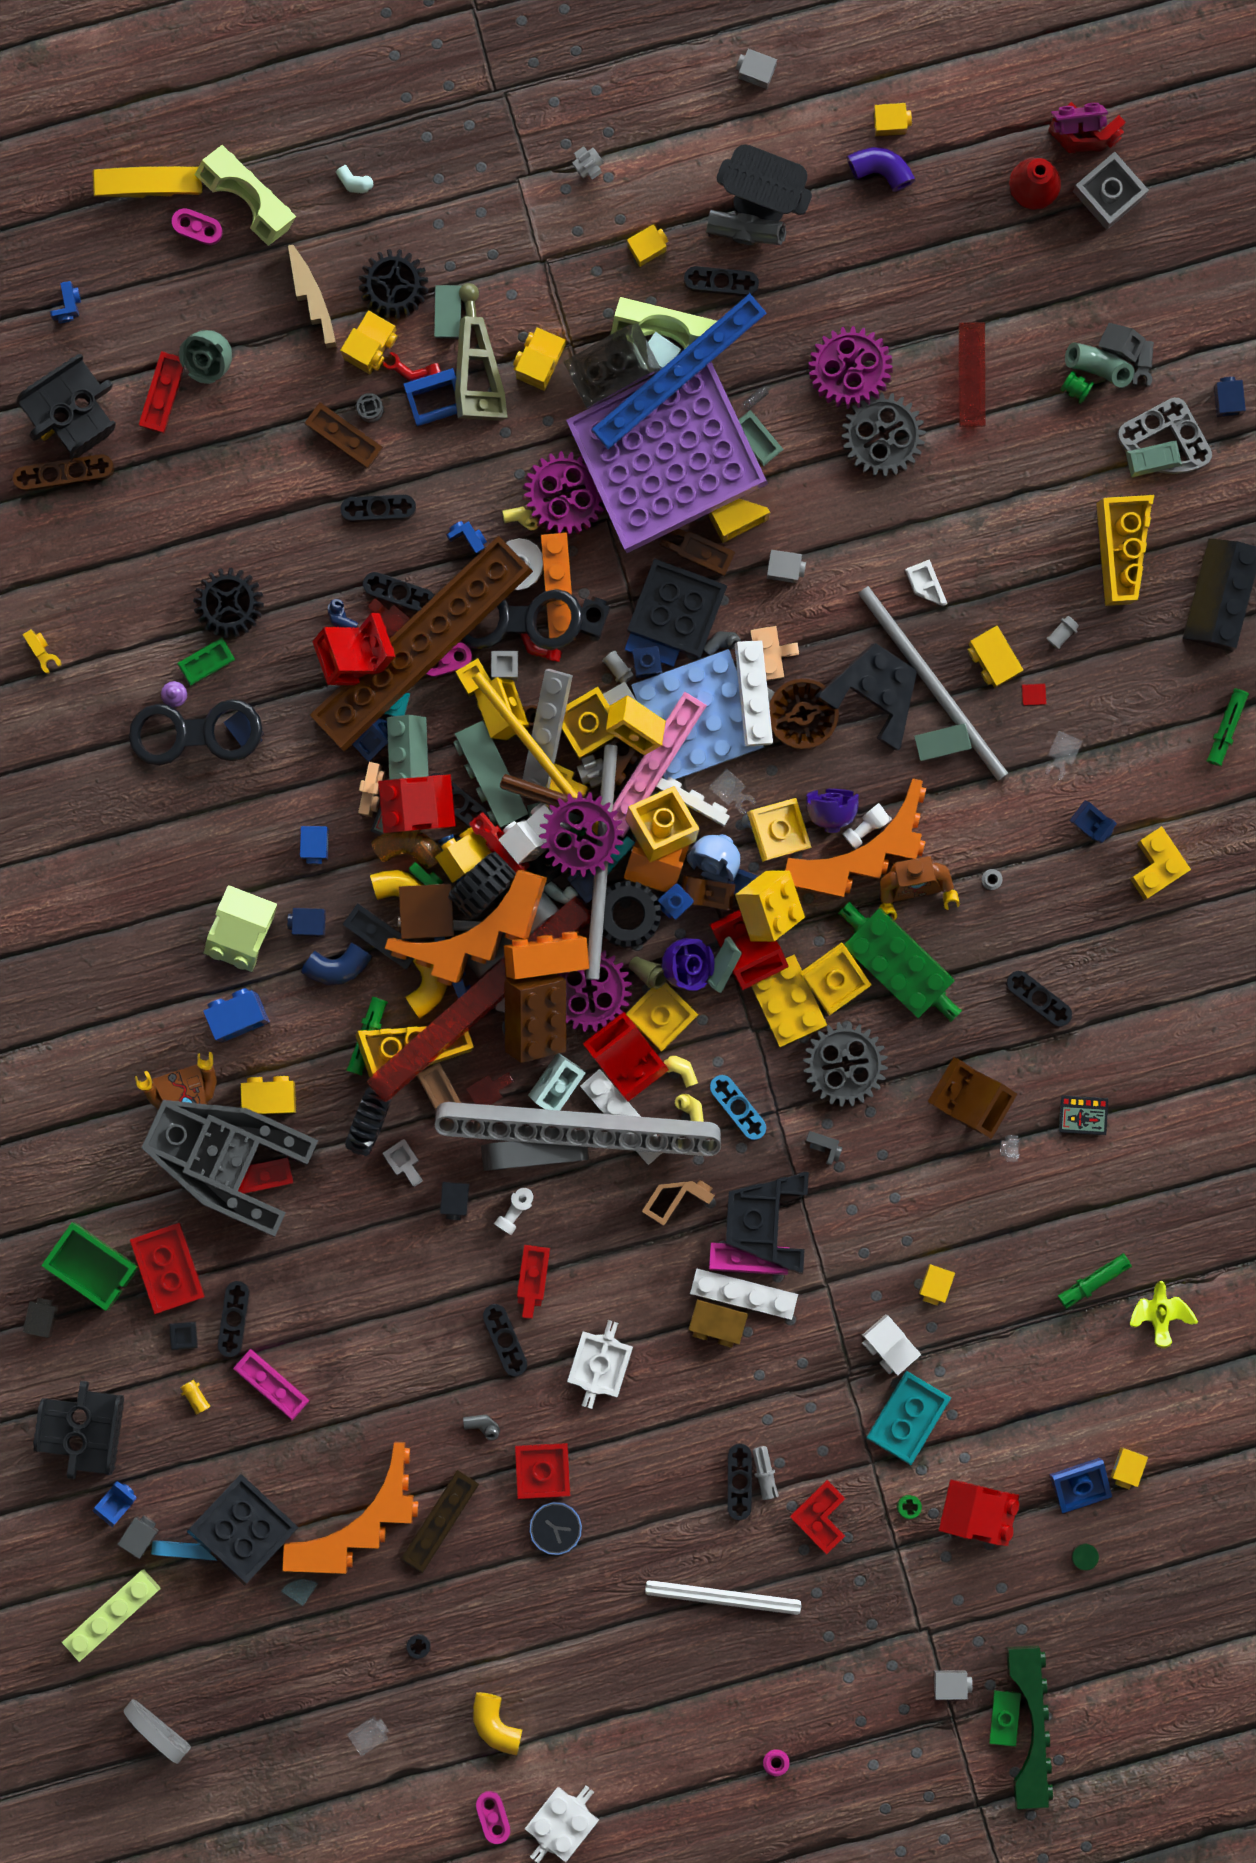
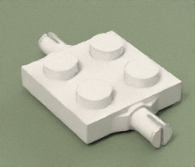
(600, 1364)
(562, 1824)

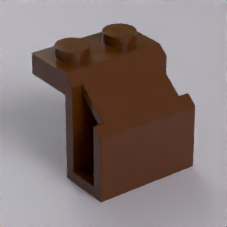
(972, 1098)

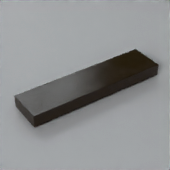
(440, 1521)

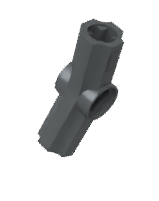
(746, 228)

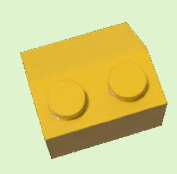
(738, 518)

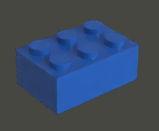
(235, 1015)

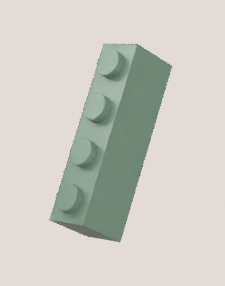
(407, 747)
(489, 768)

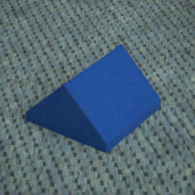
(1081, 1485)

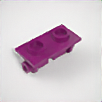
(1089, 115)

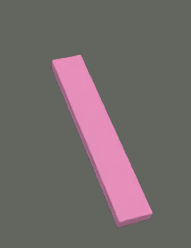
(657, 761)

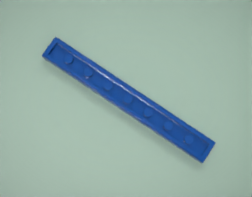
(679, 371)

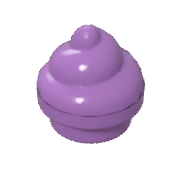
(174, 694)

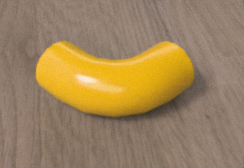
(388, 882)
(428, 994)
(491, 1728)

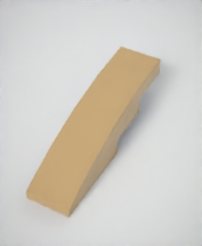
(307, 289)

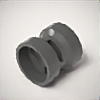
(370, 412)

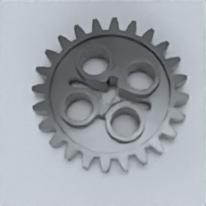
(897, 454)
(849, 1087)

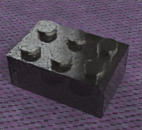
(612, 365)

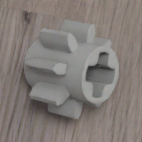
(587, 162)
(591, 771)

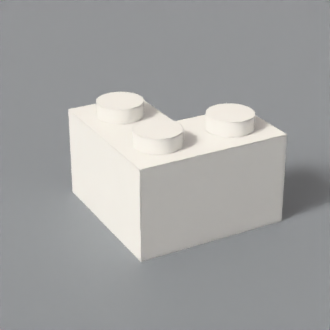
(523, 838)
(891, 1345)

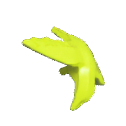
(1160, 1313)

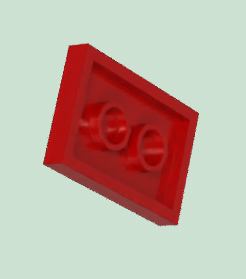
(167, 1268)

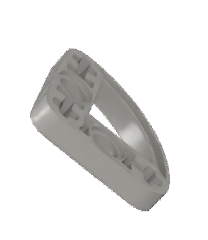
(1175, 423)
(156, 1731)

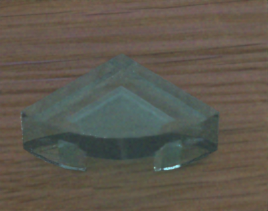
(300, 1590)

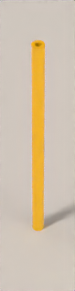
(526, 738)

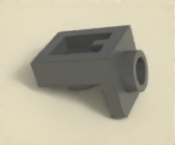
(821, 1142)

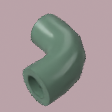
(1099, 363)

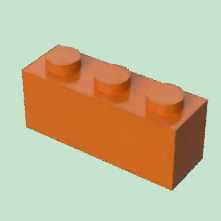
(546, 955)

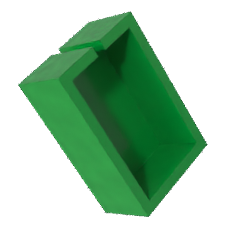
(90, 1266)

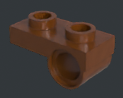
(623, 762)
(709, 892)

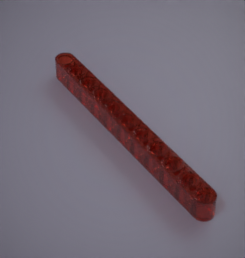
(466, 1011)

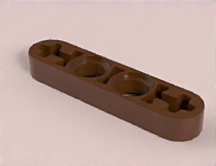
(63, 472)

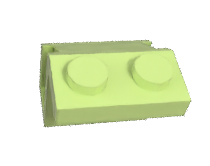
(239, 928)

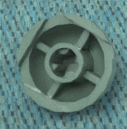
(206, 356)

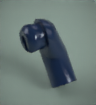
(338, 615)

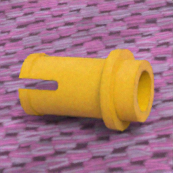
(194, 1396)

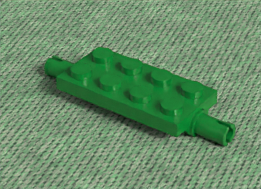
(899, 962)

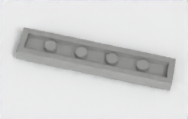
(548, 723)

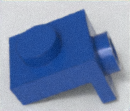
(71, 297)
(474, 538)
(675, 901)
(115, 1503)

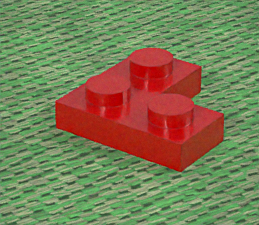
(814, 1513)

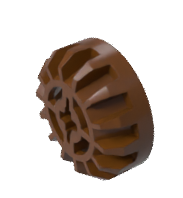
(792, 691)

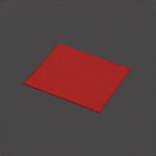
(1034, 694)

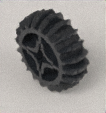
(405, 287)
(235, 593)
(367, 1123)

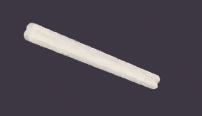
(723, 1597)

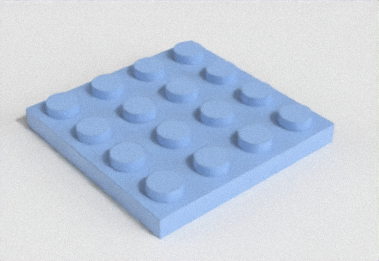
(719, 730)

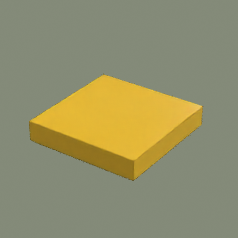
(779, 829)
(835, 978)
(661, 1015)

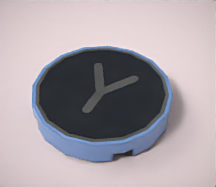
(555, 1528)

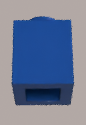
(314, 844)

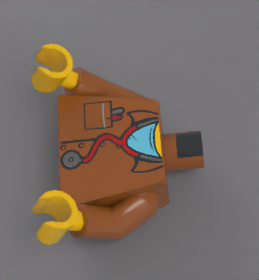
(916, 879)
(189, 1084)

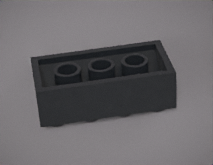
(1221, 594)

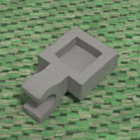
(402, 1160)

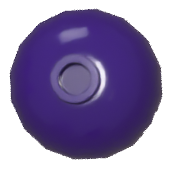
(833, 809)
(688, 964)

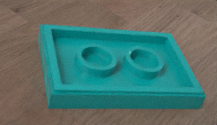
(908, 1417)

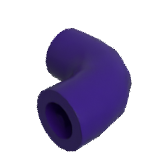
(884, 163)

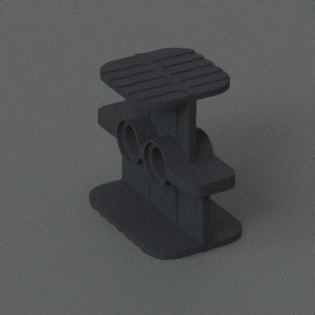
(764, 183)
(58, 394)
(98, 1432)

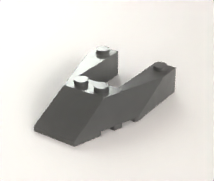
(211, 1151)

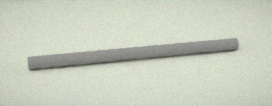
(931, 681)
(600, 878)

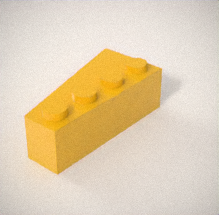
(1122, 538)
(381, 1045)

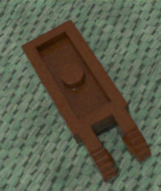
(701, 551)

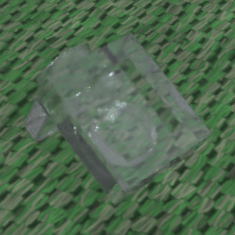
(368, 1735)

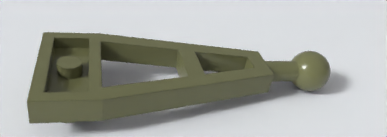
(477, 403)

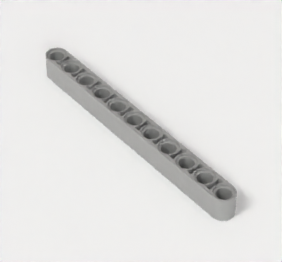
(565, 1129)

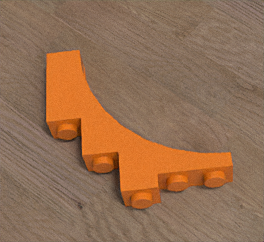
(897, 840)
(512, 916)
(390, 1505)

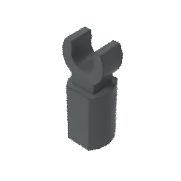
(1144, 363)

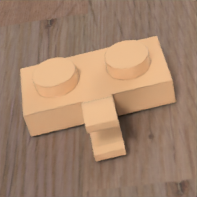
(773, 652)
(370, 789)

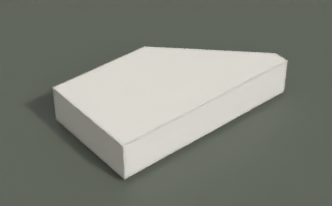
(925, 583)

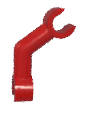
(408, 373)
(533, 649)

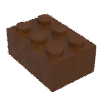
(535, 1017)

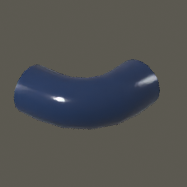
(337, 970)

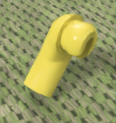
(691, 1106)

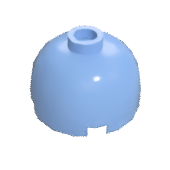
(716, 857)

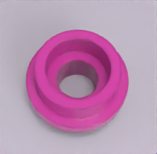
(776, 1771)

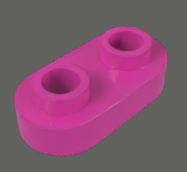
(198, 225)
(449, 664)
(493, 1817)

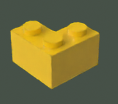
(368, 342)
(539, 358)
(1165, 865)

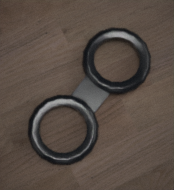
(523, 621)
(195, 732)

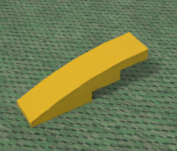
(146, 181)

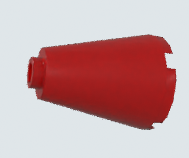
(1035, 183)

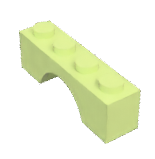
(225, 173)
(666, 322)
(111, 1615)

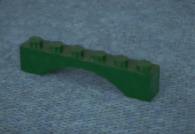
(1031, 1782)

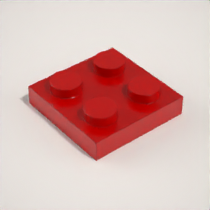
(542, 1470)

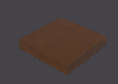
(426, 911)

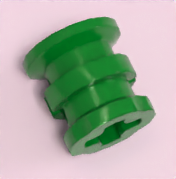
(1077, 387)

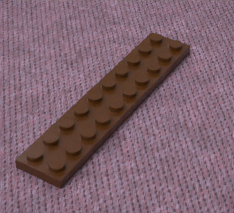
(424, 642)

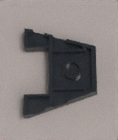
(883, 682)
(755, 1217)

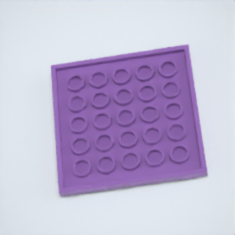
(673, 463)

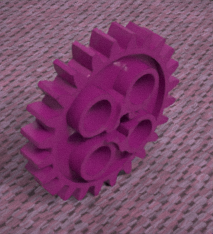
(870, 378)
(555, 472)
(570, 855)
(612, 986)

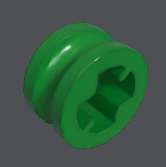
(904, 1513)

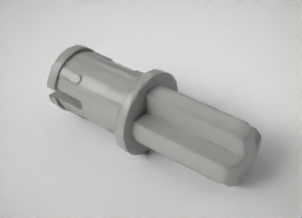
(765, 1473)

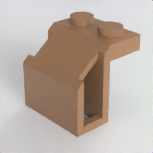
(700, 1190)

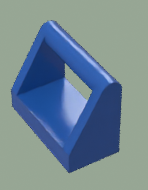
(427, 384)

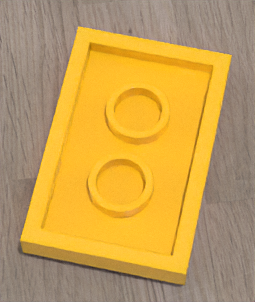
(789, 1004)

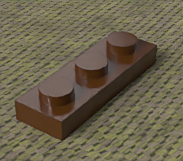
(343, 435)

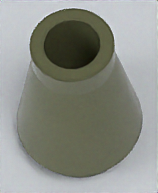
(648, 972)

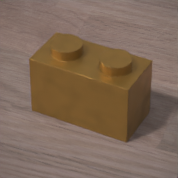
(718, 1323)

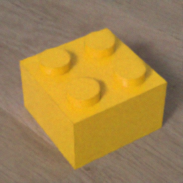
(586, 723)
(662, 824)
(770, 905)

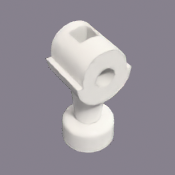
(873, 819)
(520, 1201)

